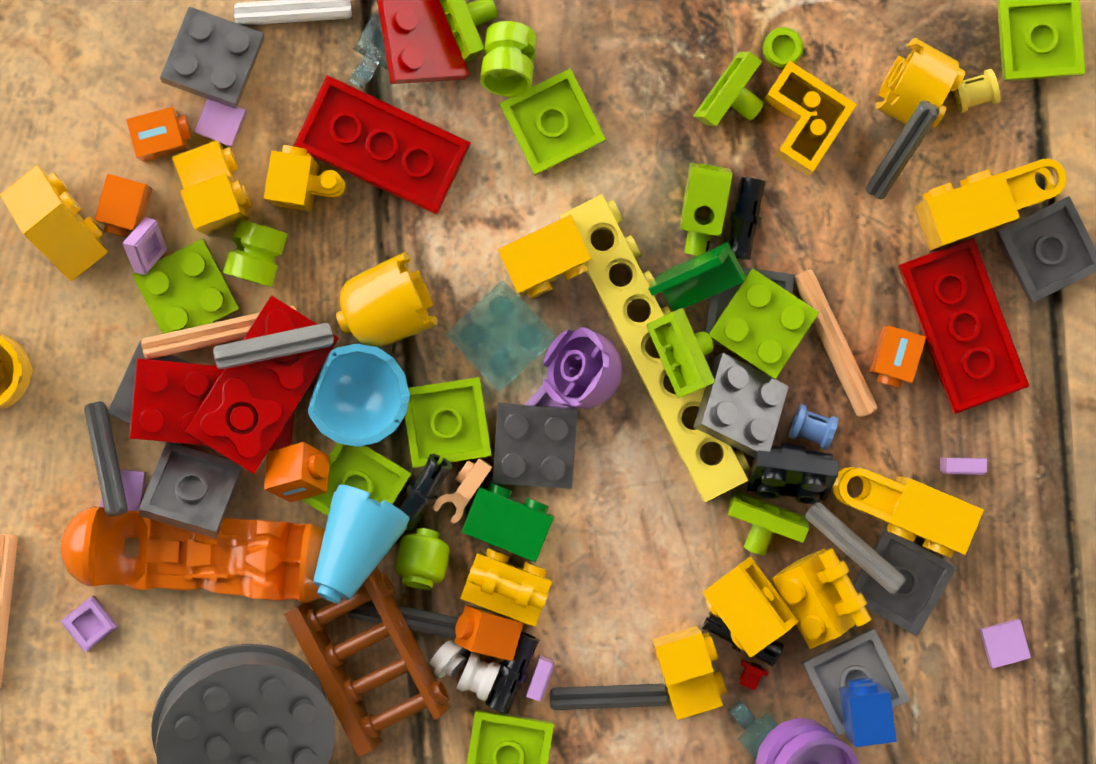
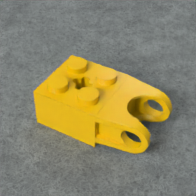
(985, 201)
(912, 510)

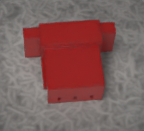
(752, 674)

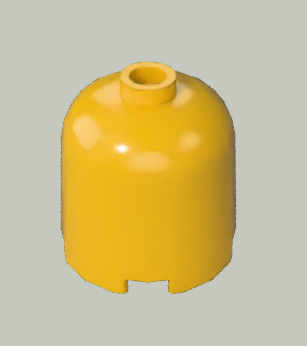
(385, 303)

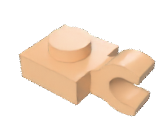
(470, 479)

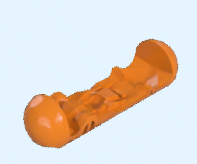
(245, 559)

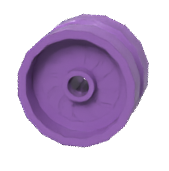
(804, 743)

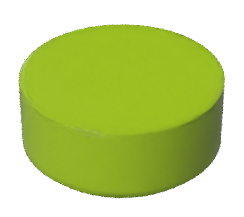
(781, 46)

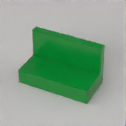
(699, 277)

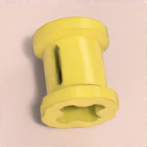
(977, 91)

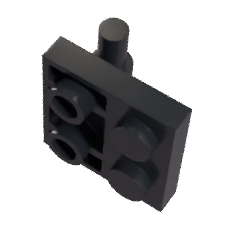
(793, 473)

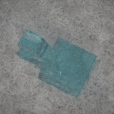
(372, 48)
(755, 728)

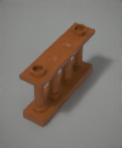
(346, 693)

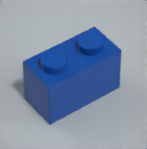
(867, 713)

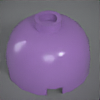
(582, 369)

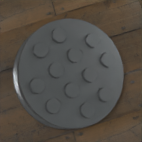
(243, 710)

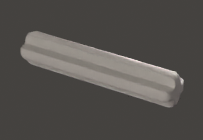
(273, 346)
(855, 548)

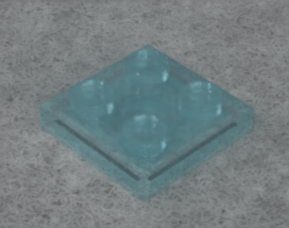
(501, 335)

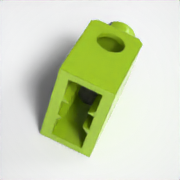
(704, 187)

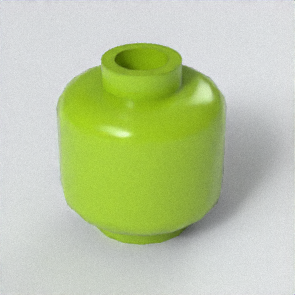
(422, 559)

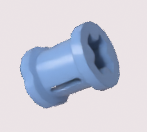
(813, 427)

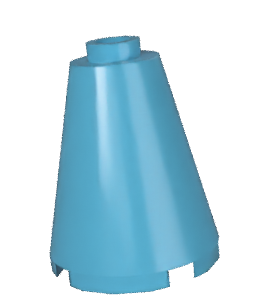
(355, 541)

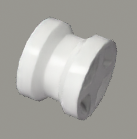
(478, 676)

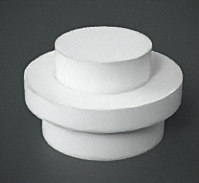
(448, 659)

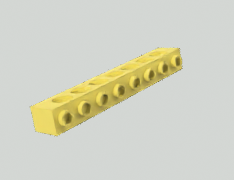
(603, 215)

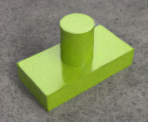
(462, 21)
(730, 92)
(682, 352)
(766, 521)

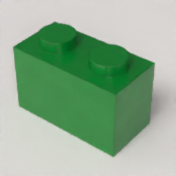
(507, 522)

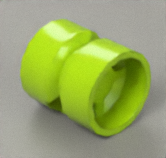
(508, 59)
(255, 253)

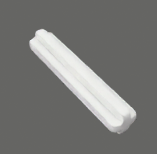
(291, 11)

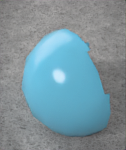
(359, 395)

